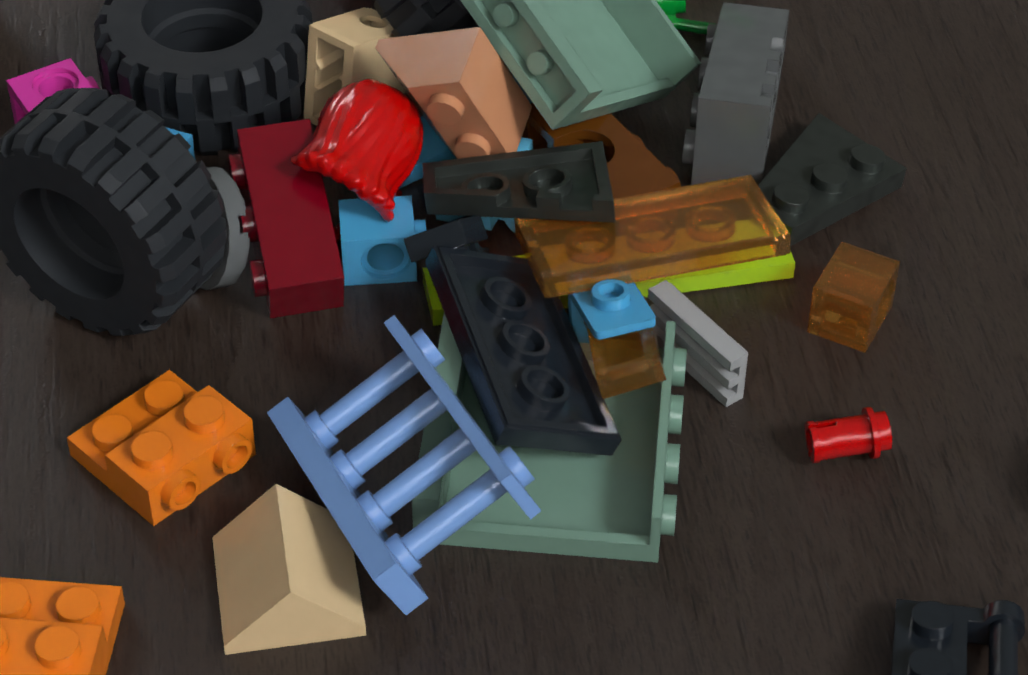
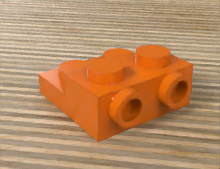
(165, 445)
(57, 627)

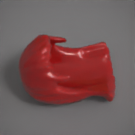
(366, 141)

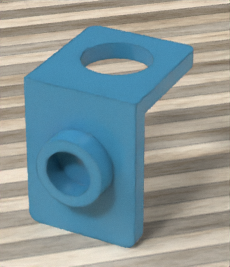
(609, 310)

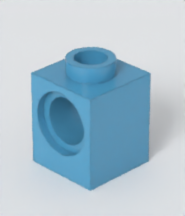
(376, 248)

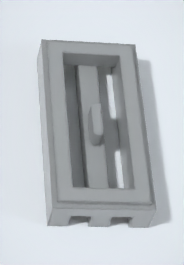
(711, 353)

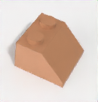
(460, 89)

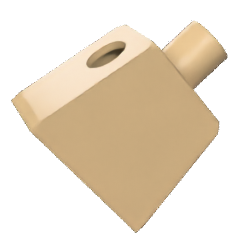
(344, 53)

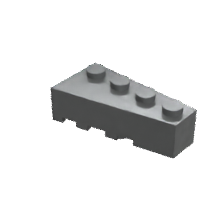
(736, 94)

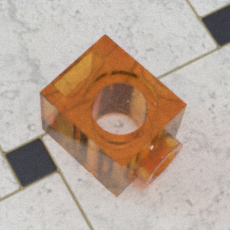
(853, 296)

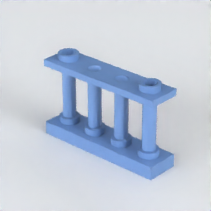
(367, 515)

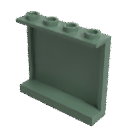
(586, 54)
(586, 500)

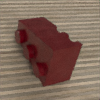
(286, 221)

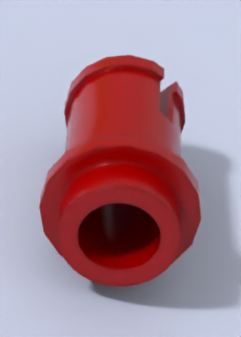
(849, 436)

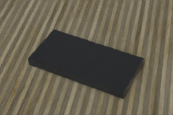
(521, 354)

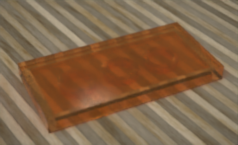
(655, 237)

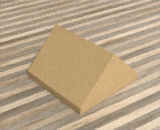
(285, 576)

